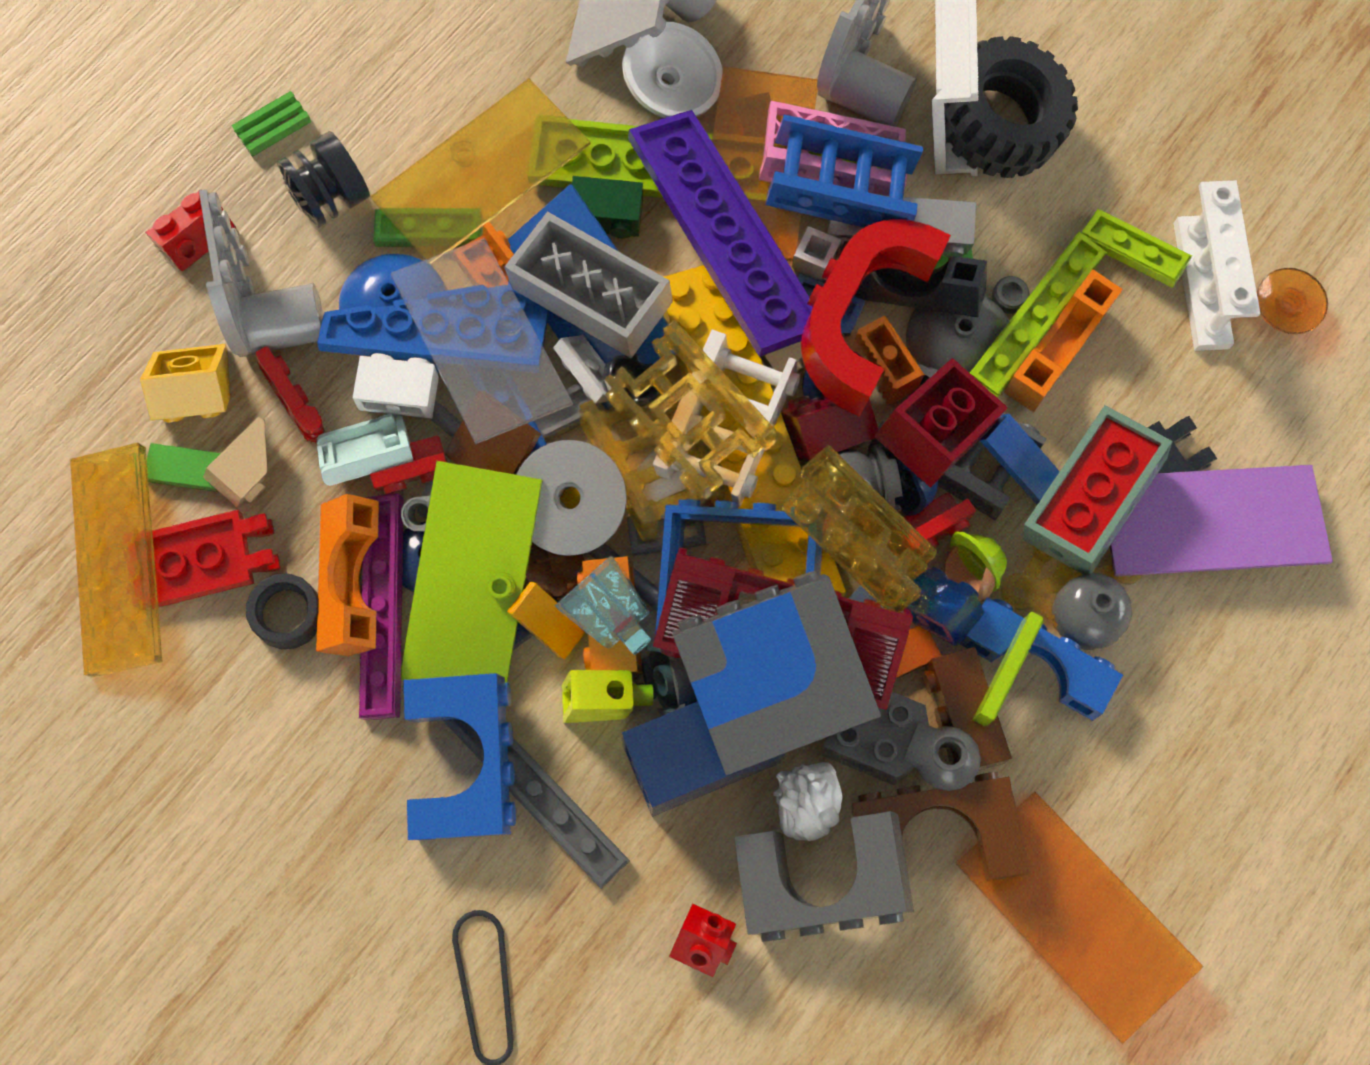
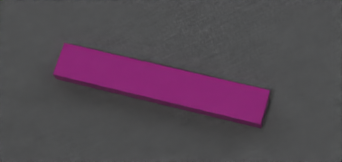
(383, 593)

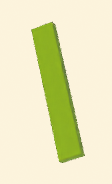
(1037, 314)

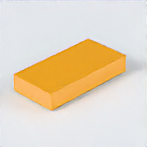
(541, 618)

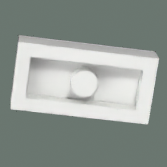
(584, 364)

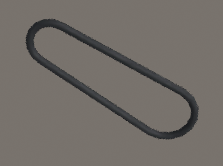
(496, 922)

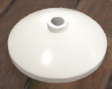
(681, 59)

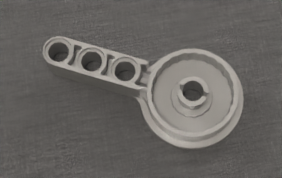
(556, 526)

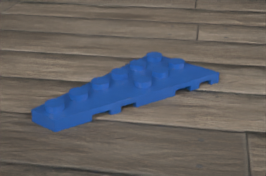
(393, 331)

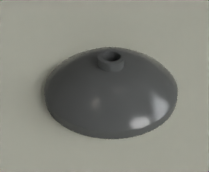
(936, 335)

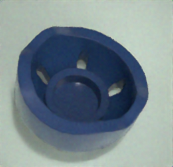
(922, 495)

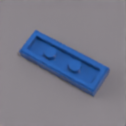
(1020, 457)

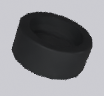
(263, 592)

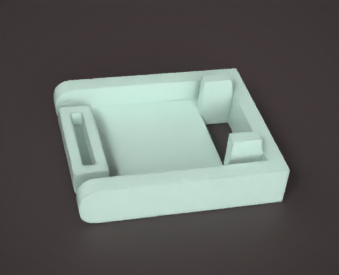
(363, 449)

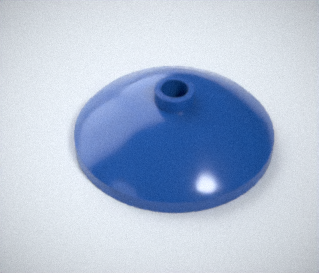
(372, 279)

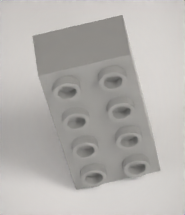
(589, 284)

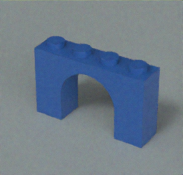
(486, 804)

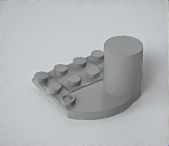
(612, 23)
(856, 79)
(248, 319)

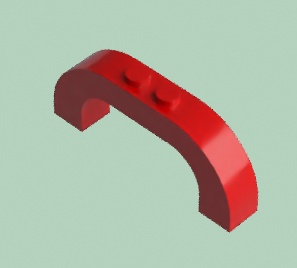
(826, 356)

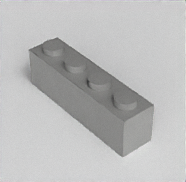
(947, 215)

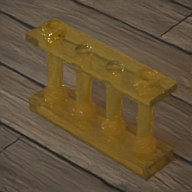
(642, 512)

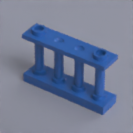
(834, 201)

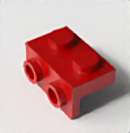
(182, 233)
(425, 455)
(942, 518)

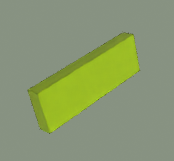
(1137, 248)
(1008, 669)

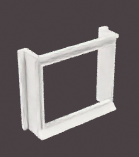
(954, 74)

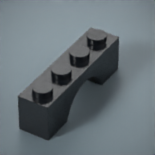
(952, 288)

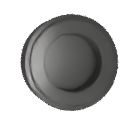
(1010, 294)

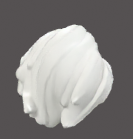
(808, 801)

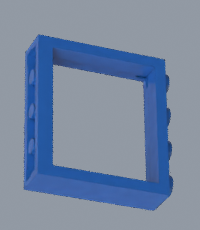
(724, 513)

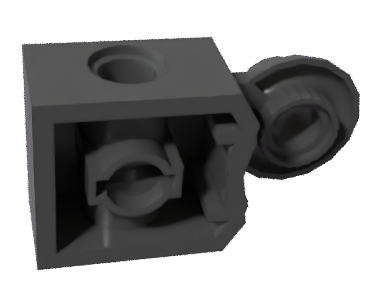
(904, 740)

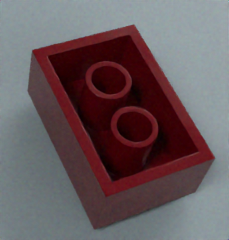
(940, 422)

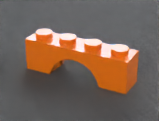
(1063, 341)
(346, 532)

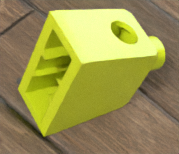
(587, 697)

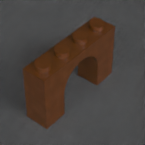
(984, 805)

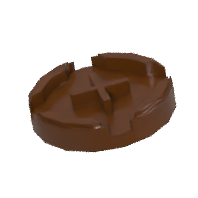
(553, 572)

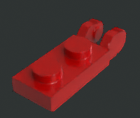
(291, 397)

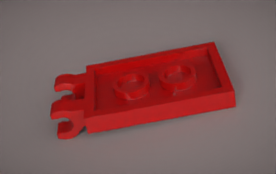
(210, 556)

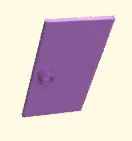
(1224, 522)

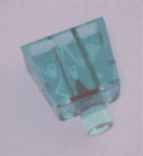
(608, 607)

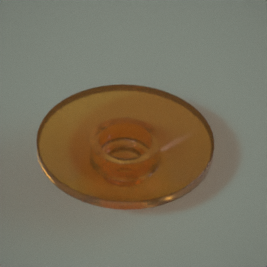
(1301, 292)

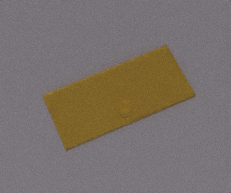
(480, 170)

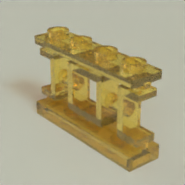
(713, 390)
(859, 530)

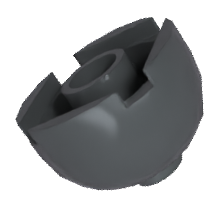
(1092, 610)
(668, 680)

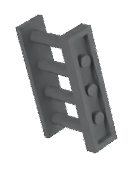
(958, 480)

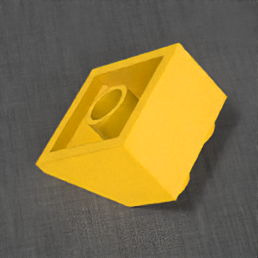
(187, 383)

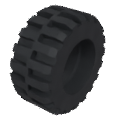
(1040, 90)

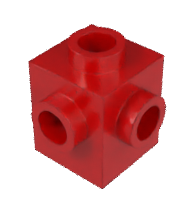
(704, 941)

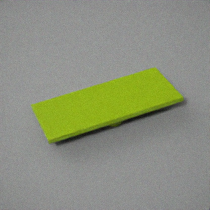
(470, 572)

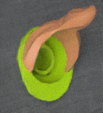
(976, 562)

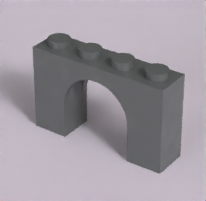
(878, 890)

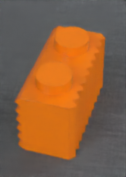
(883, 346)

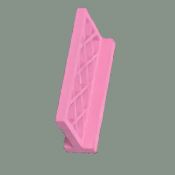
(810, 164)

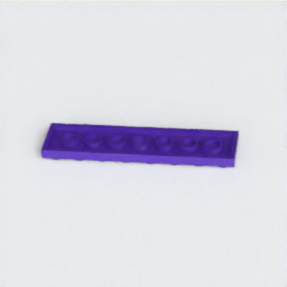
(724, 230)

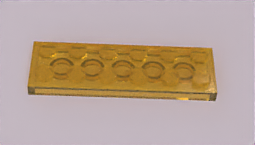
(115, 561)

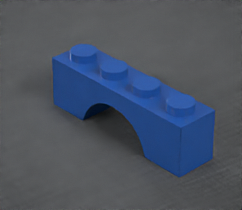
(1083, 681)

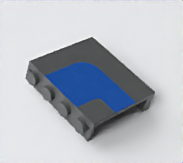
(775, 672)

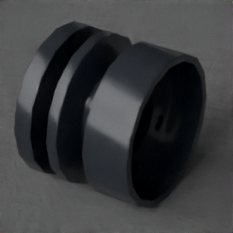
(323, 179)

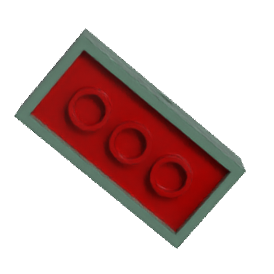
(1096, 490)

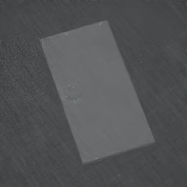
(481, 340)

